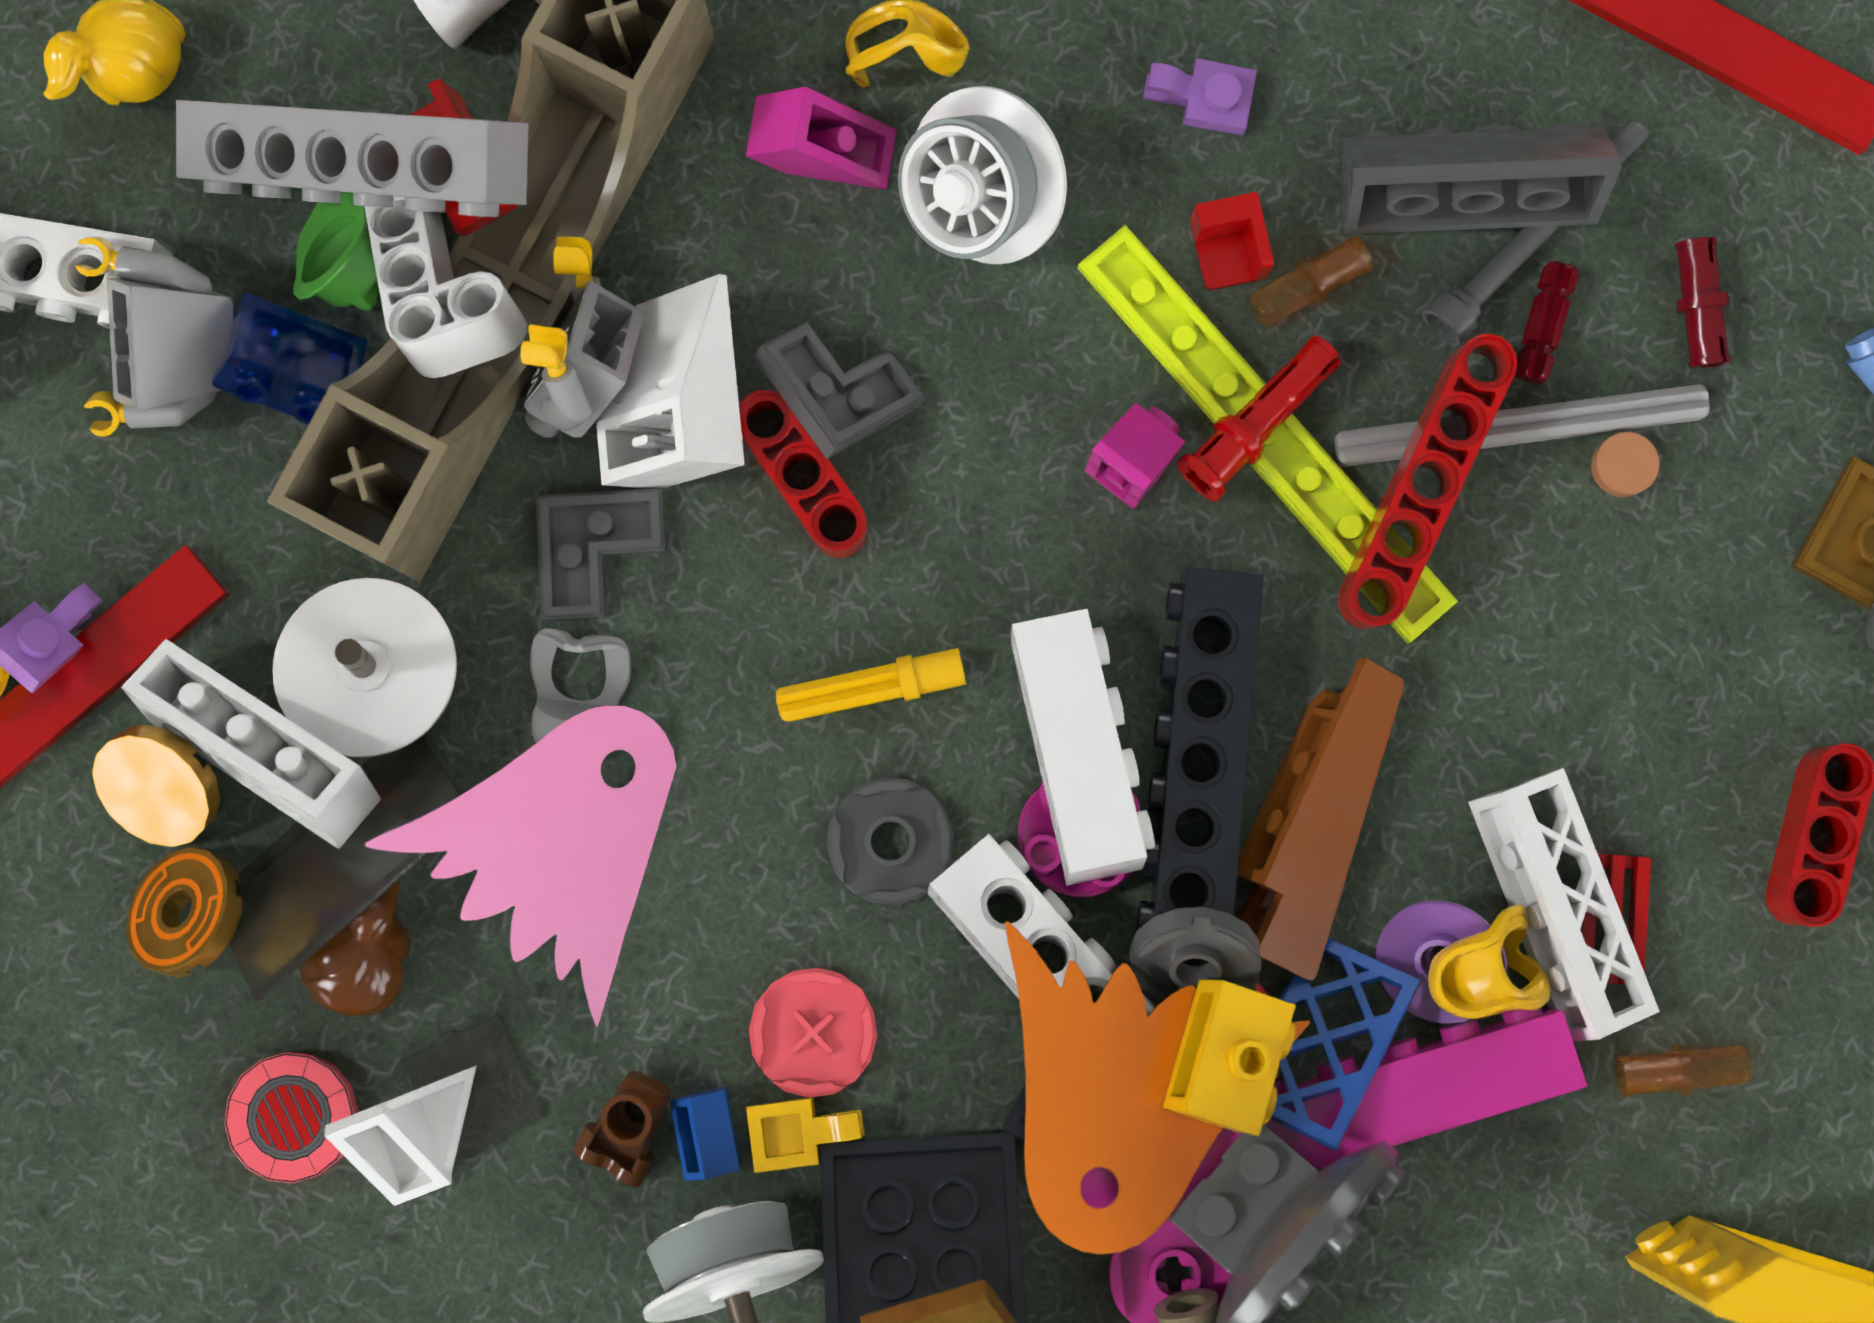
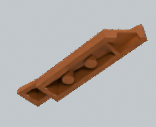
(1314, 818)

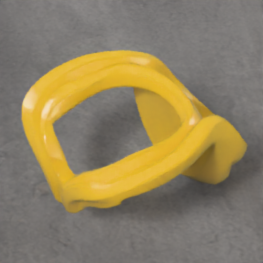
(929, 31)
(1471, 977)

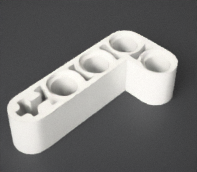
(428, 313)

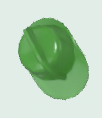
(337, 256)

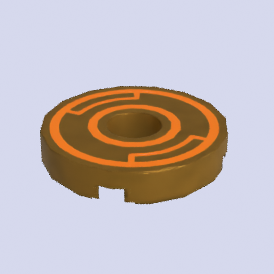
(156, 907)

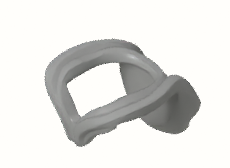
(551, 705)

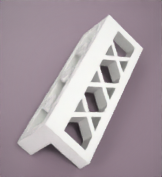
(1554, 935)

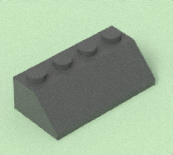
(1477, 179)

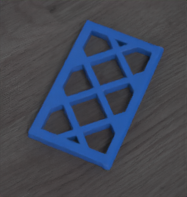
(1380, 1030)

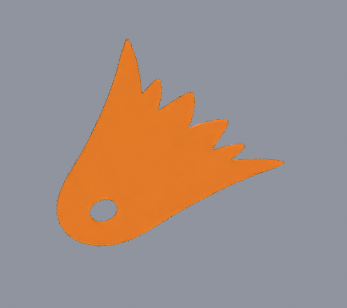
(1099, 1099)

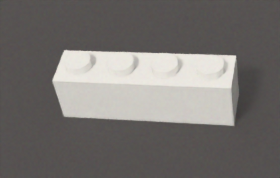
(1079, 746)

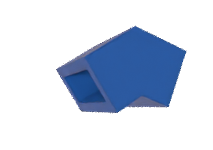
(706, 1134)

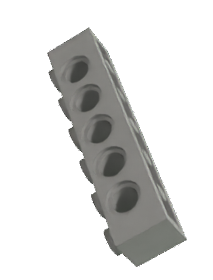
(353, 152)

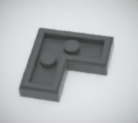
(833, 404)
(576, 536)

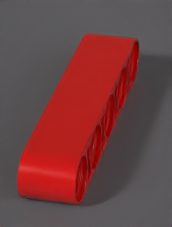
(1450, 462)

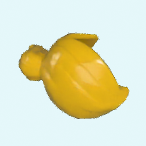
(119, 51)

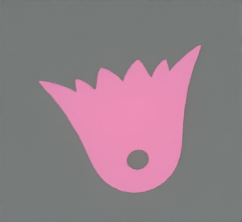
(557, 841)

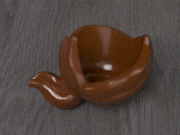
(362, 964)

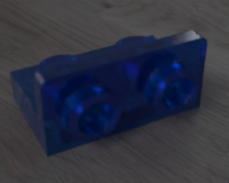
(285, 358)

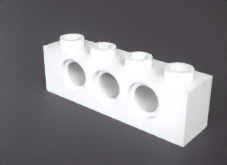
(59, 286)
(253, 743)
(997, 869)

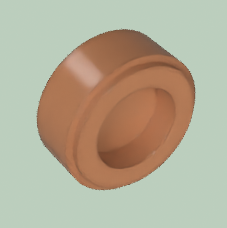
(1625, 464)

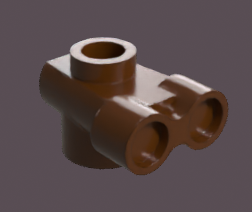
(619, 1138)

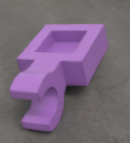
(1213, 95)
(41, 643)

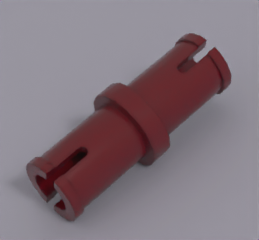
(1702, 302)

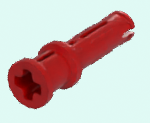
(1241, 436)

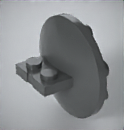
(1275, 1214)

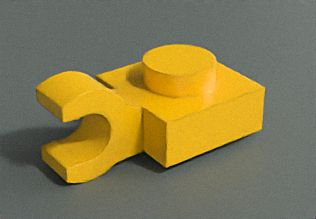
(791, 1133)

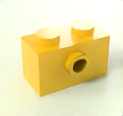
(1231, 1057)

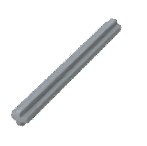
(1537, 423)

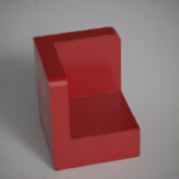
(1231, 241)

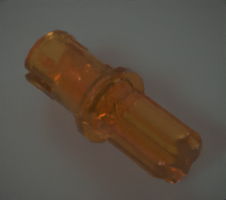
(1311, 281)
(1682, 1070)

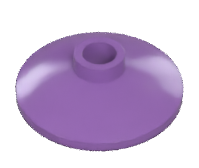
(1409, 946)

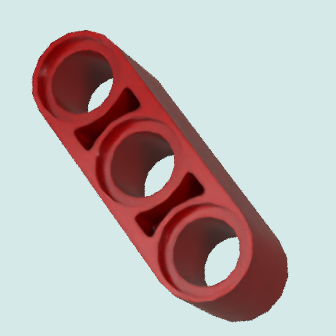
(792, 446)
(1844, 816)

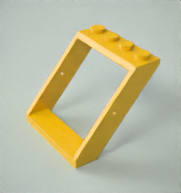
(1752, 1276)

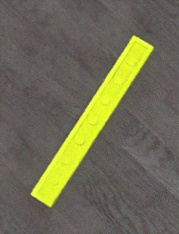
(1222, 385)

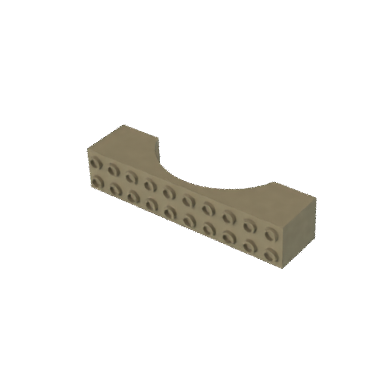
(403, 449)

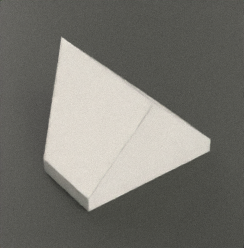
(409, 1140)

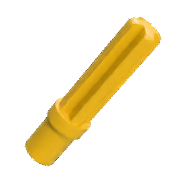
(905, 679)

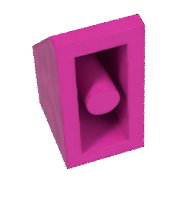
(820, 139)
(1135, 453)

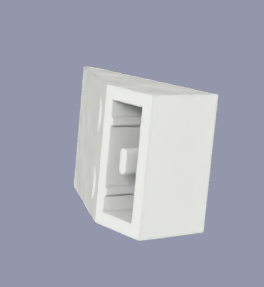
(680, 395)

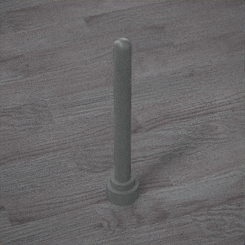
(1461, 307)

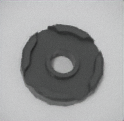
(852, 832)
(1189, 934)

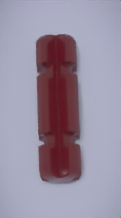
(1546, 322)

